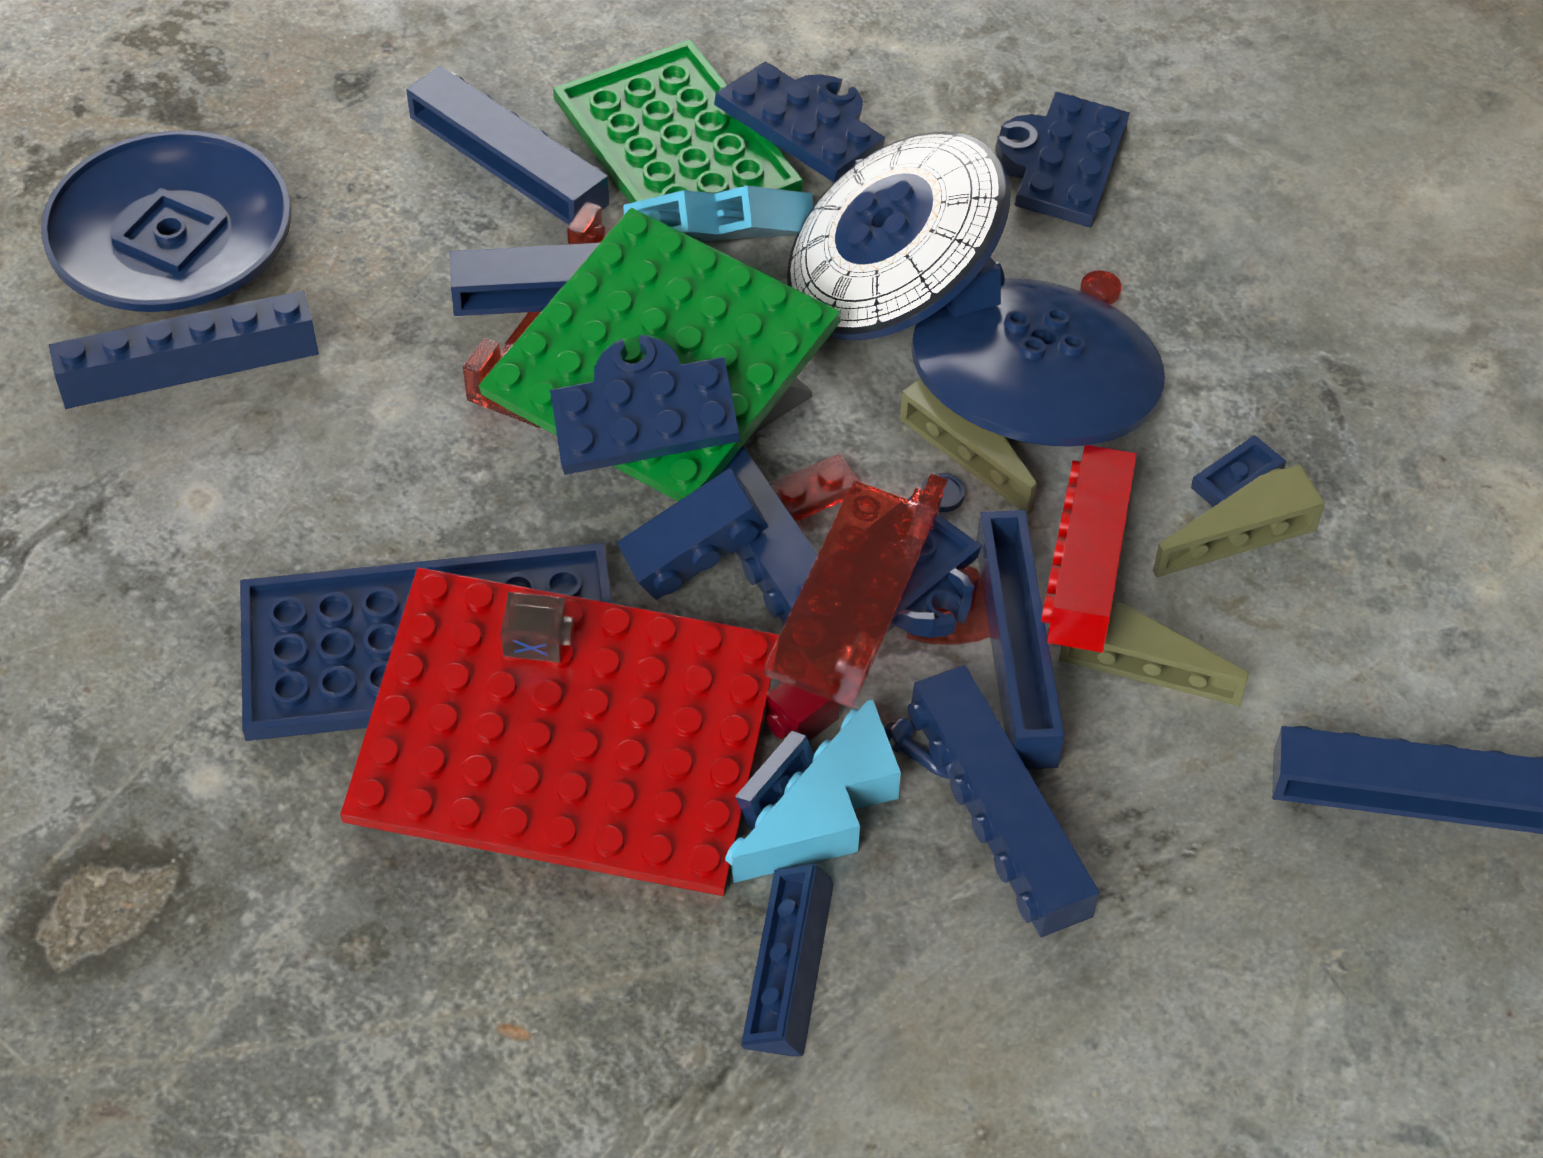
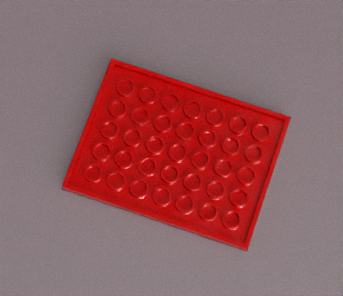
(583, 762)

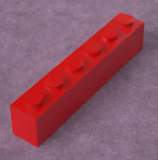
(1091, 551)

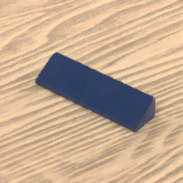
(788, 961)

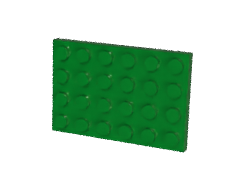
(661, 132)

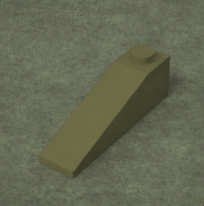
(972, 447)
(1259, 514)
(1159, 656)

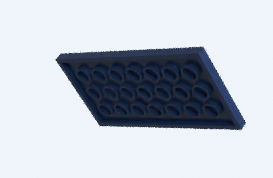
(325, 637)

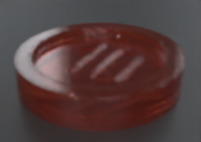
(1102, 286)

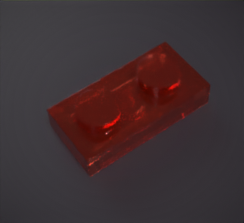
(815, 487)

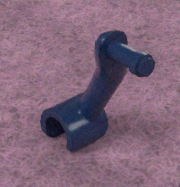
(901, 733)

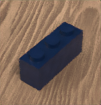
(692, 534)

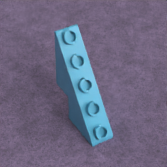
(730, 213)
(818, 806)

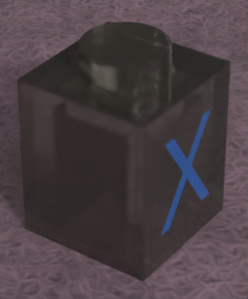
(535, 627)

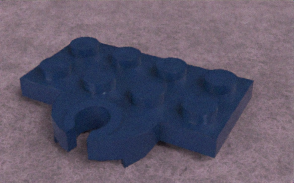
(802, 117)
(1062, 156)
(643, 408)
(937, 583)

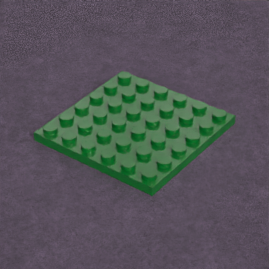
(694, 300)

